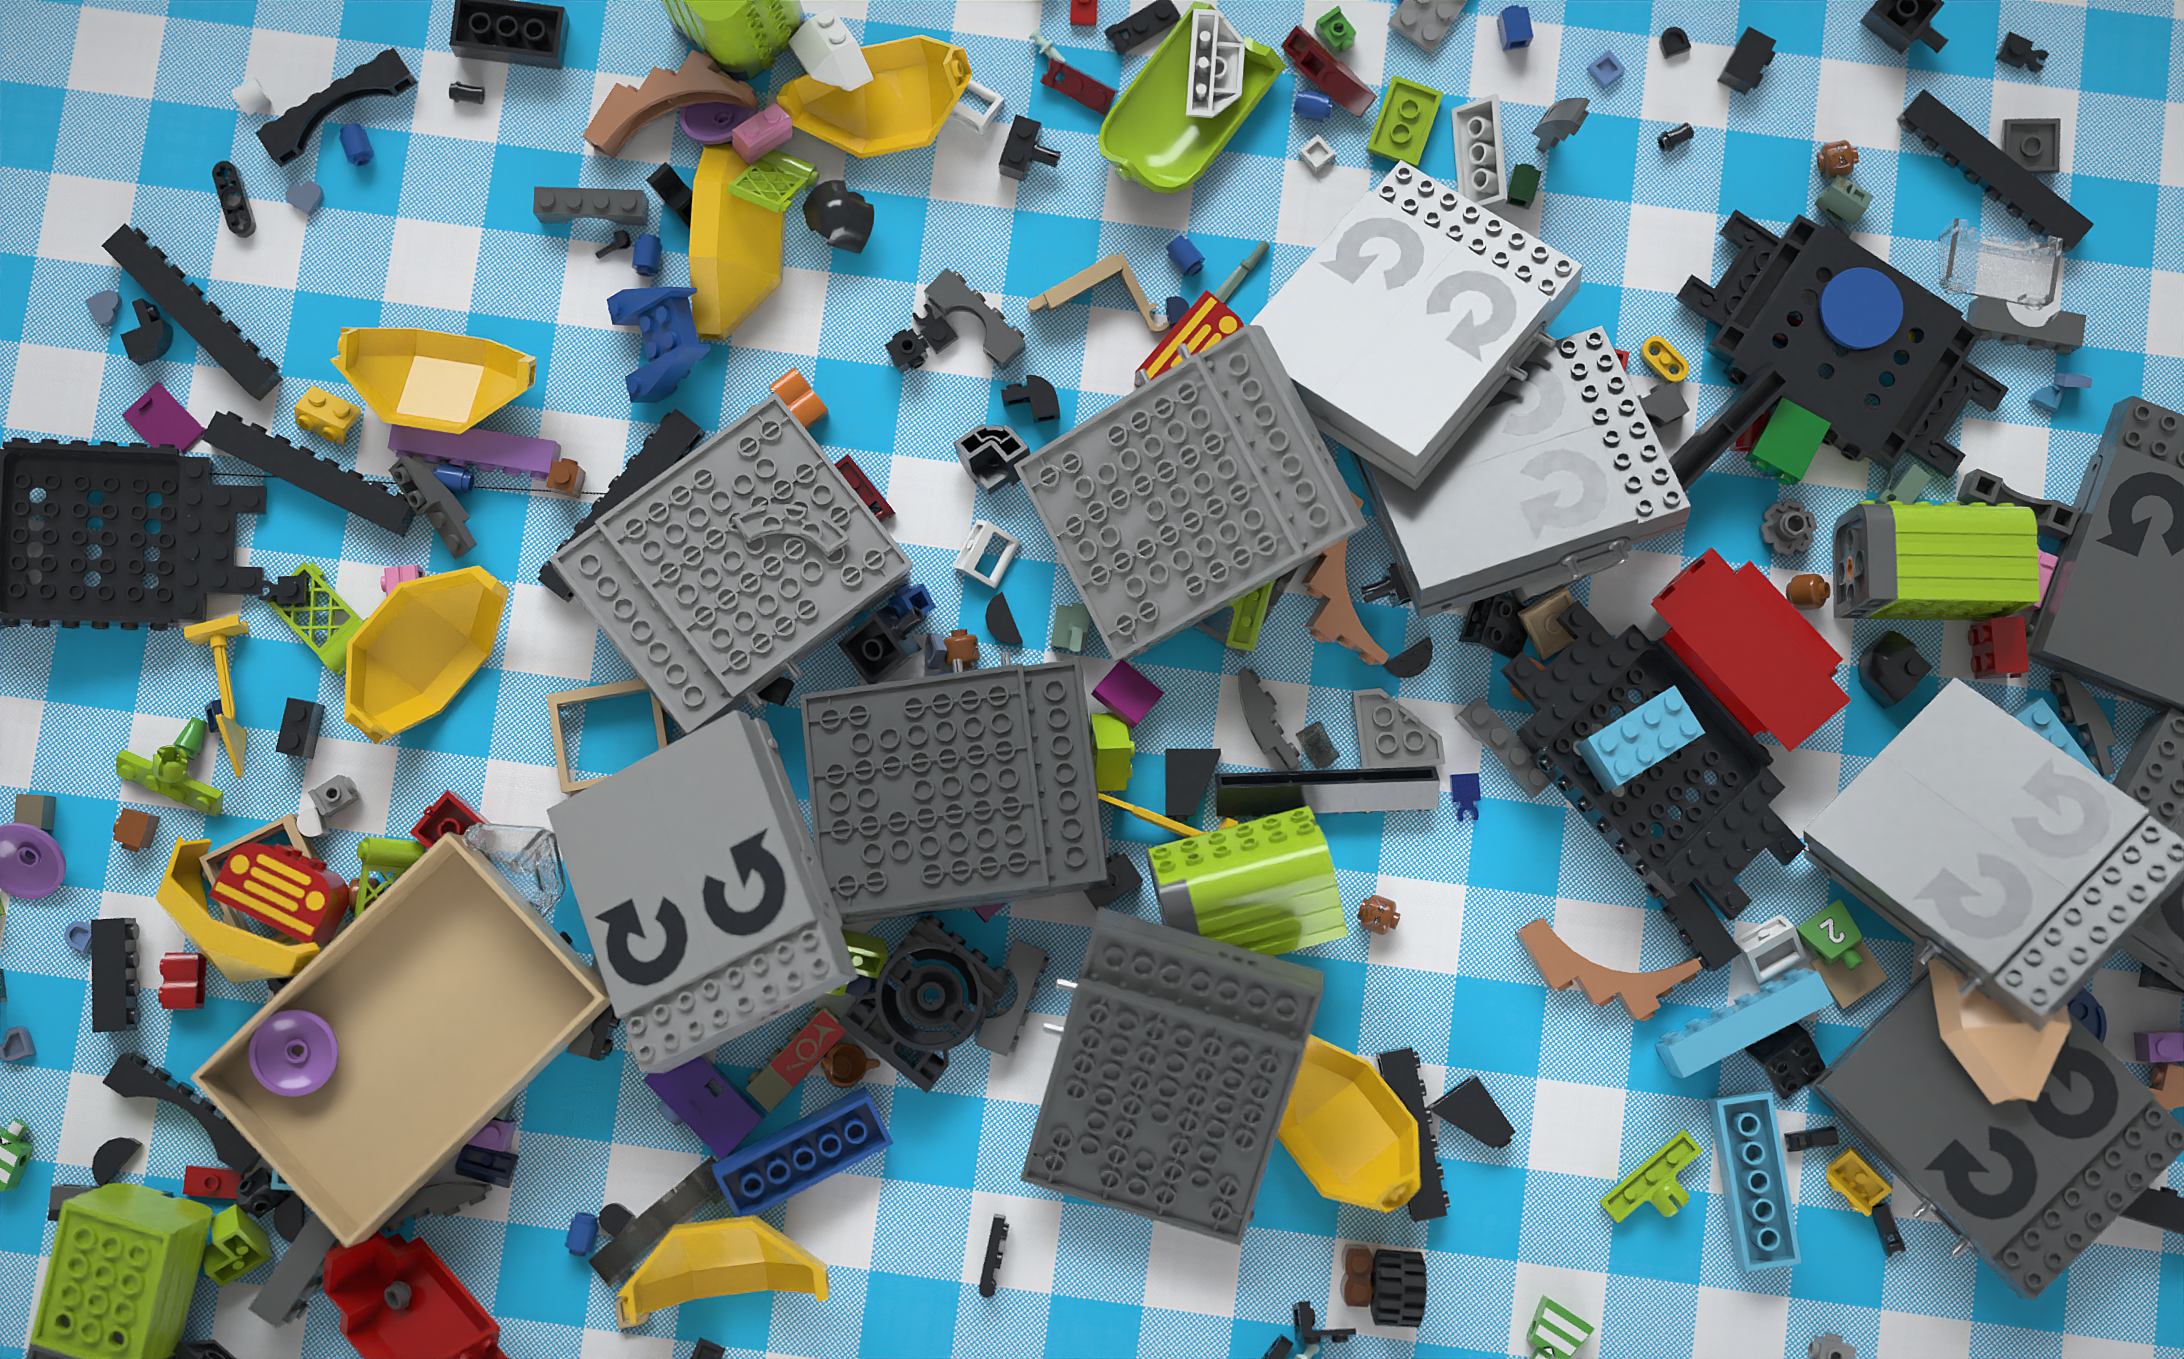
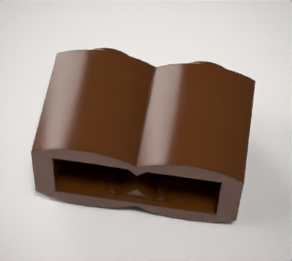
(1355, 1283)

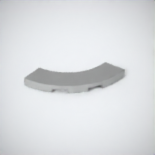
(794, 521)

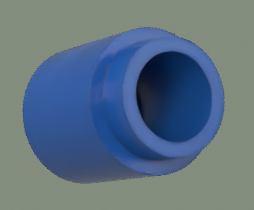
(1313, 105)
(356, 144)
(647, 255)
(1185, 256)
(455, 479)
(582, 1233)

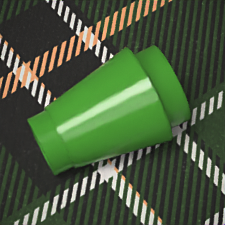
(191, 738)

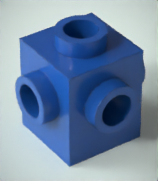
(909, 597)

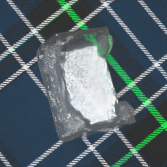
(1997, 266)
(525, 858)

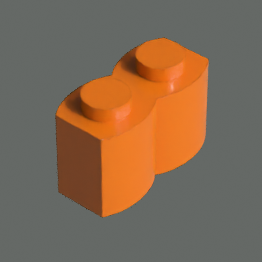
(799, 398)

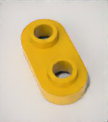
(1666, 358)

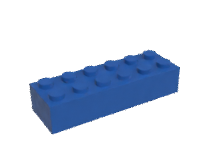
(802, 1154)

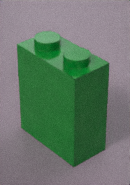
(1787, 442)

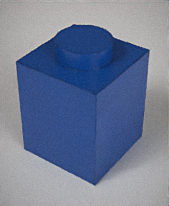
(1515, 28)

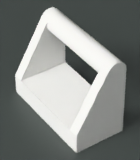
(972, 118)
(975, 546)
(1764, 939)

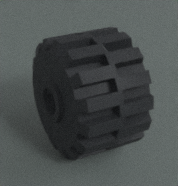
(1398, 1288)

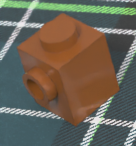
(566, 478)
(135, 829)

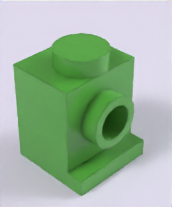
(1335, 41)

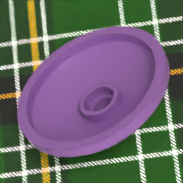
(713, 120)
(29, 873)
(274, 1056)

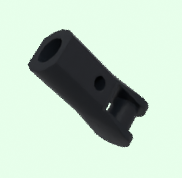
(1814, 1138)
(1885, 1226)

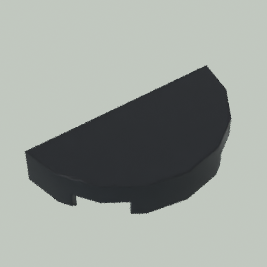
(1000, 621)
(1412, 661)
(111, 1158)
(289, 1216)

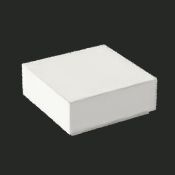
(1316, 153)

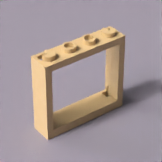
(591, 694)
(212, 866)

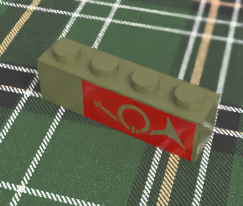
(797, 1059)

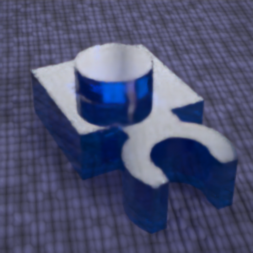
(1465, 789)

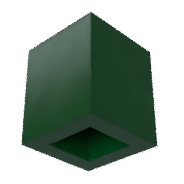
(1523, 185)

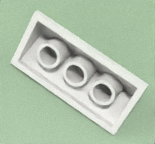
(1480, 152)

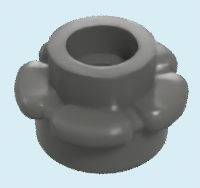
(398, 1295)

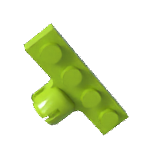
(1249, 619)
(170, 778)
(1654, 1181)

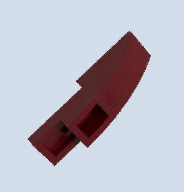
(1327, 72)

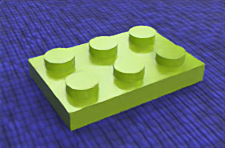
(1404, 121)

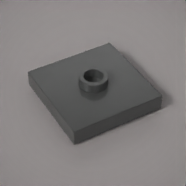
(2033, 143)

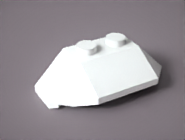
(830, 52)
(1214, 64)

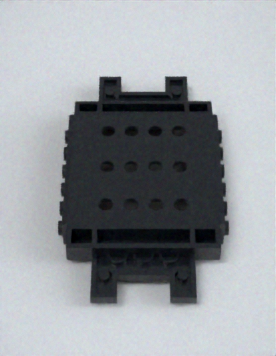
(1926, 392)
(193, 540)
(1715, 833)

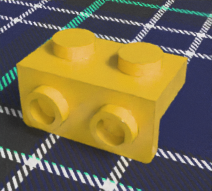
(326, 415)
(1857, 1181)

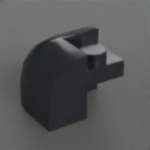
(839, 216)
(990, 455)
(1891, 668)

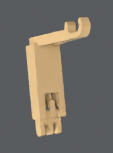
(1091, 278)

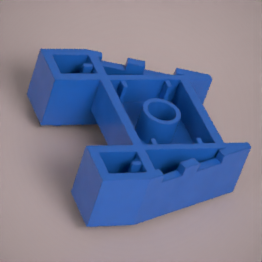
(667, 336)

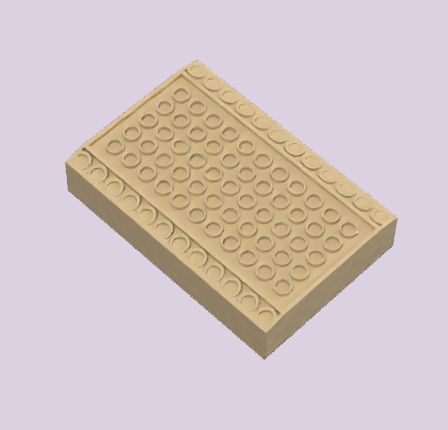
(439, 1018)

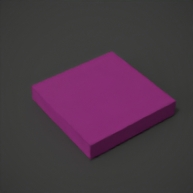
(1127, 693)

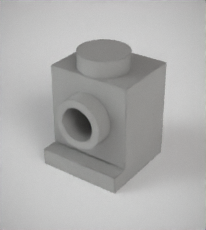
(345, 795)

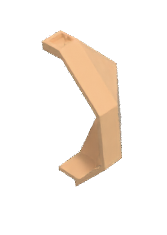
(1992, 1042)

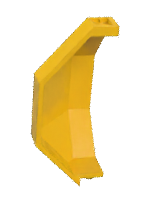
(897, 111)
(732, 247)
(432, 375)
(421, 649)
(230, 950)
(1350, 1130)
(720, 1261)

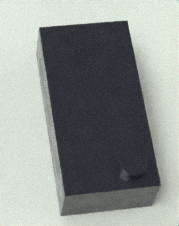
(510, 32)

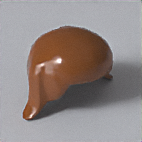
(846, 1065)

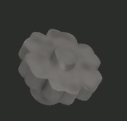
(1787, 528)

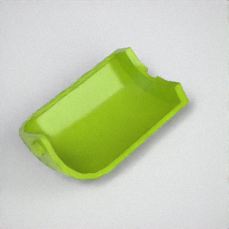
(1148, 126)

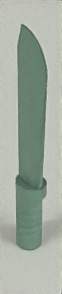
(1241, 272)

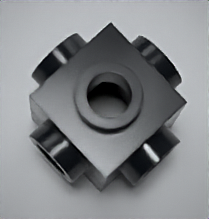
(901, 356)
(256, 1195)

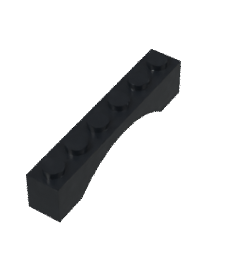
(289, 134)
(1400, 1073)
(136, 1077)

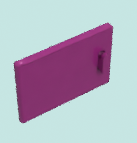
(163, 419)

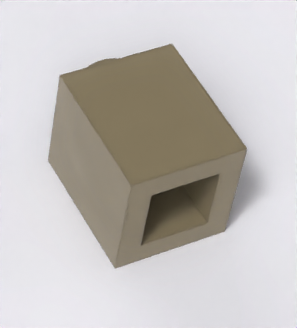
(35, 810)

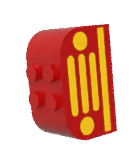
(1199, 329)
(284, 891)

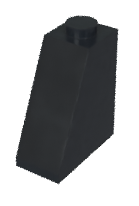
(1186, 780)
(1474, 1112)

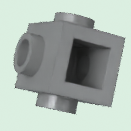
(1830, 1347)

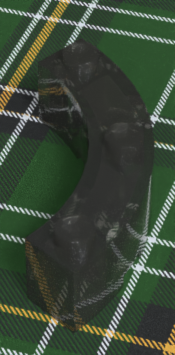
(646, 1232)

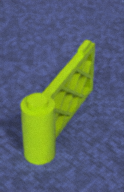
(774, 172)
(334, 650)
(384, 856)

